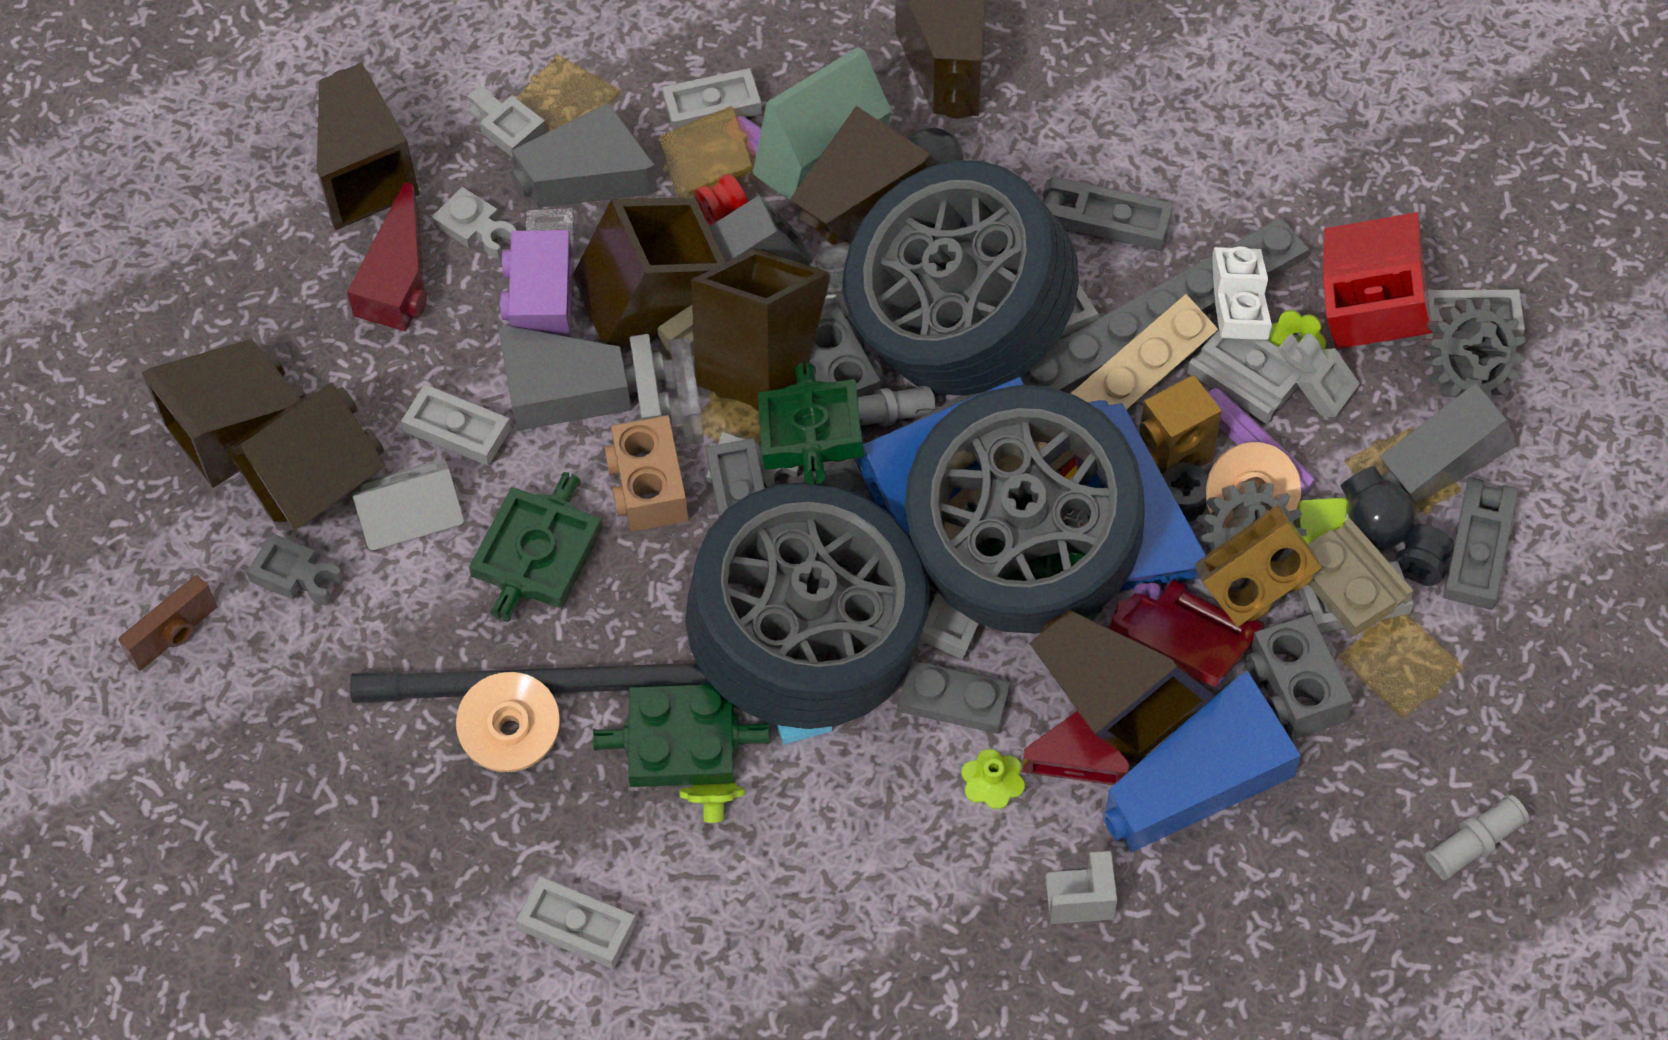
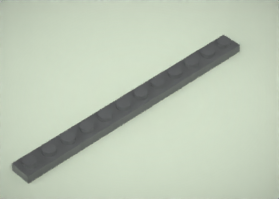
(1089, 348)

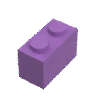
(539, 281)

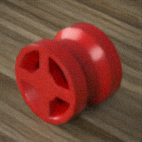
(720, 198)

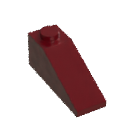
(391, 279)

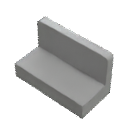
(407, 504)

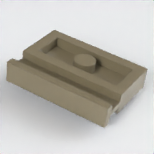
(1356, 579)

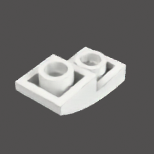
(1240, 293)

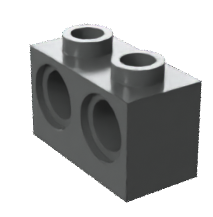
(847, 357)
(1309, 676)

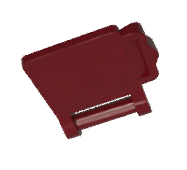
(1186, 630)

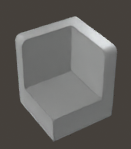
(1083, 893)

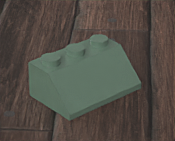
(809, 115)

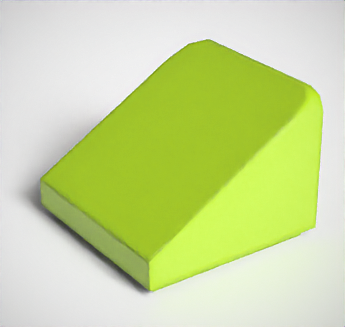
(1321, 516)

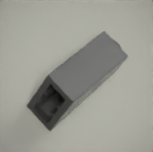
(583, 162)
(760, 228)
(563, 378)
(1449, 445)

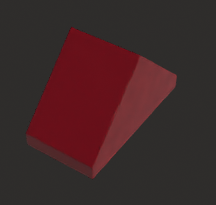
(1075, 754)

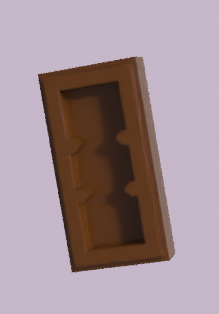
(168, 623)

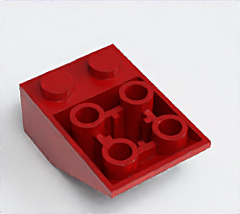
(1375, 281)

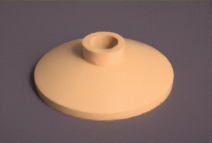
(1254, 463)
(504, 699)

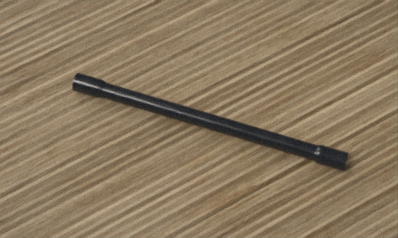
(395, 686)

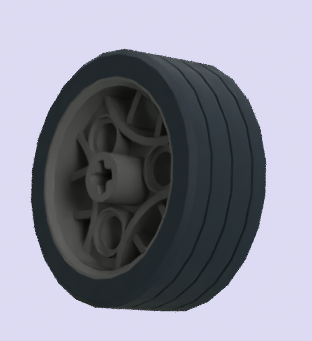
(1007, 302)
(1025, 507)
(806, 605)

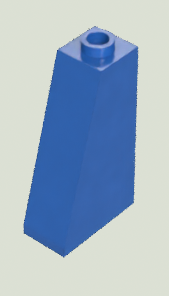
(890, 459)
(1168, 541)
(1205, 766)

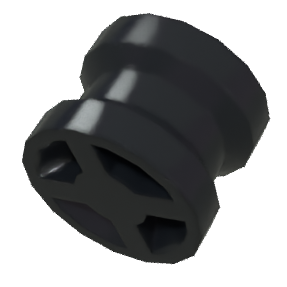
(1195, 479)
(1424, 554)

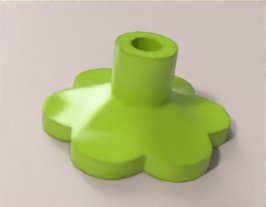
(1293, 322)
(989, 786)
(713, 798)

